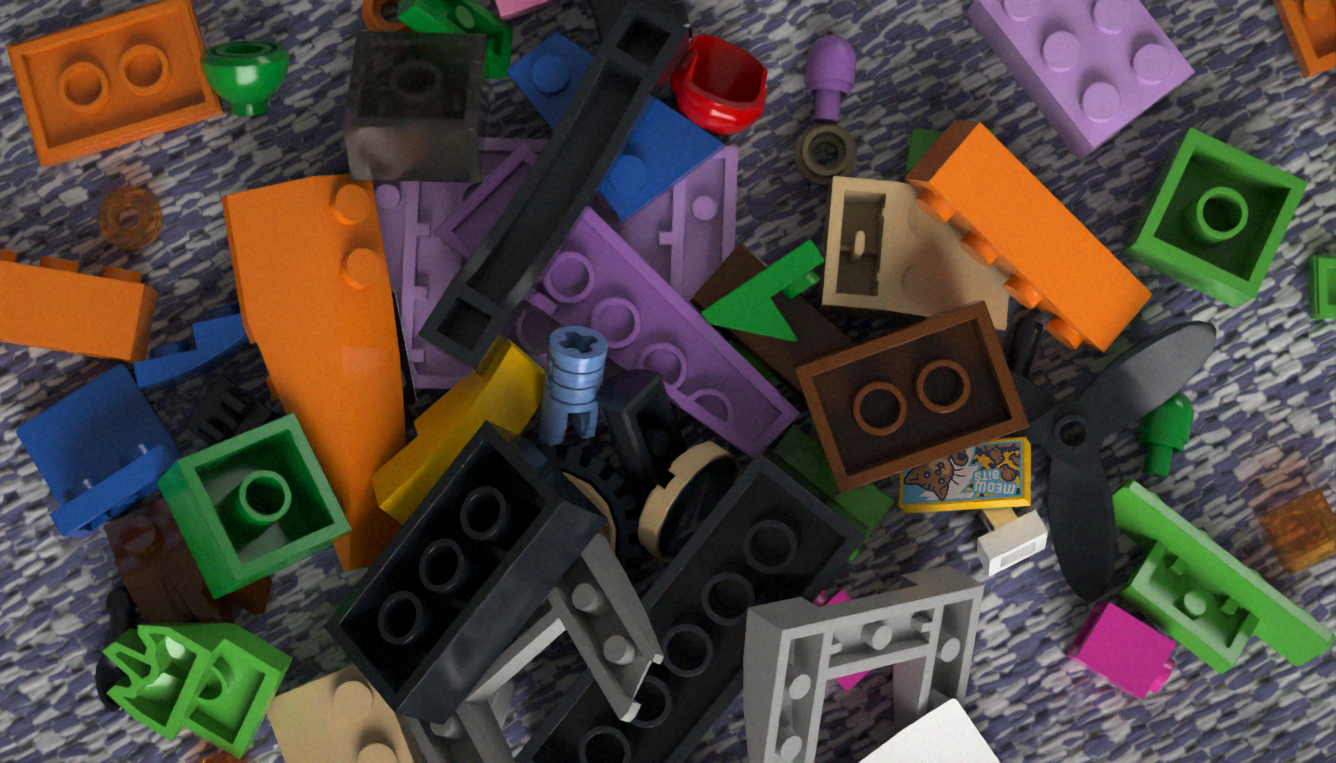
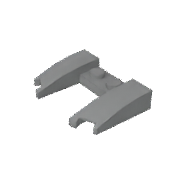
(606, 626)
(796, 647)

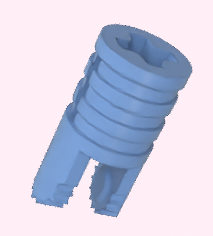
(572, 383)

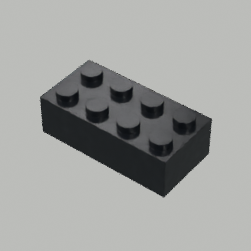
(464, 574)

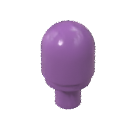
(829, 75)

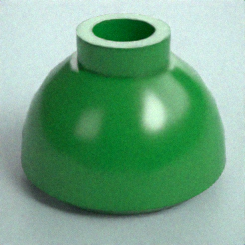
(246, 73)

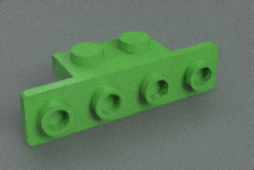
(1205, 592)

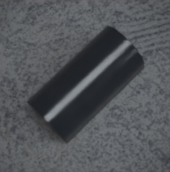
(641, 429)

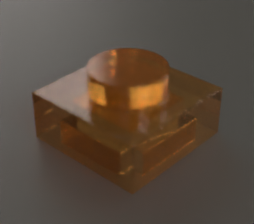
(1301, 530)

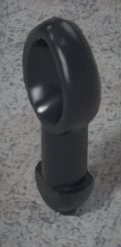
(121, 619)

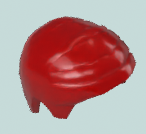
(719, 86)

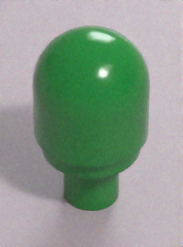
(1165, 433)

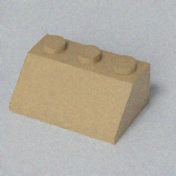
(340, 722)

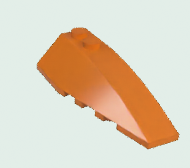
(326, 327)

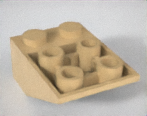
(895, 259)

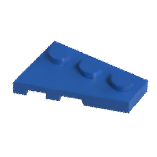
(657, 156)

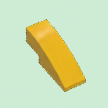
(503, 395)

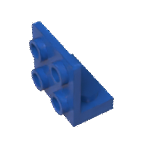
(99, 451)

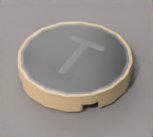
(675, 513)

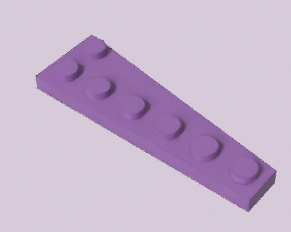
(645, 321)

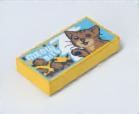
(975, 478)

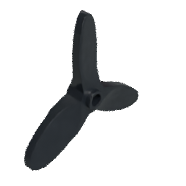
(1077, 486)

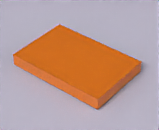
(113, 80)

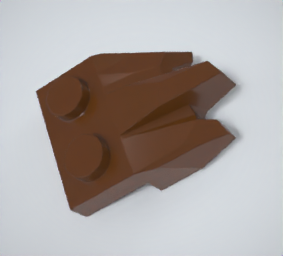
(165, 575)

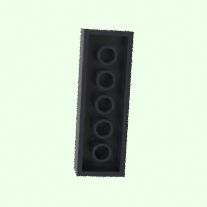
(760, 545)

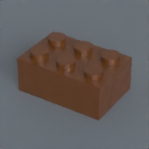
(911, 395)

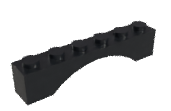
(532, 230)

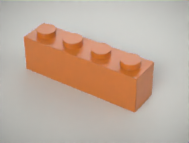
(1027, 236)
(75, 311)

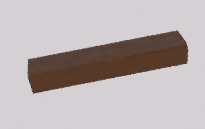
(812, 327)

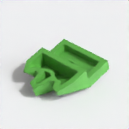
(198, 678)

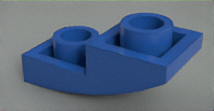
(215, 341)

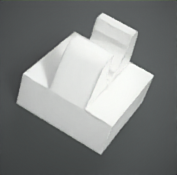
(1009, 538)

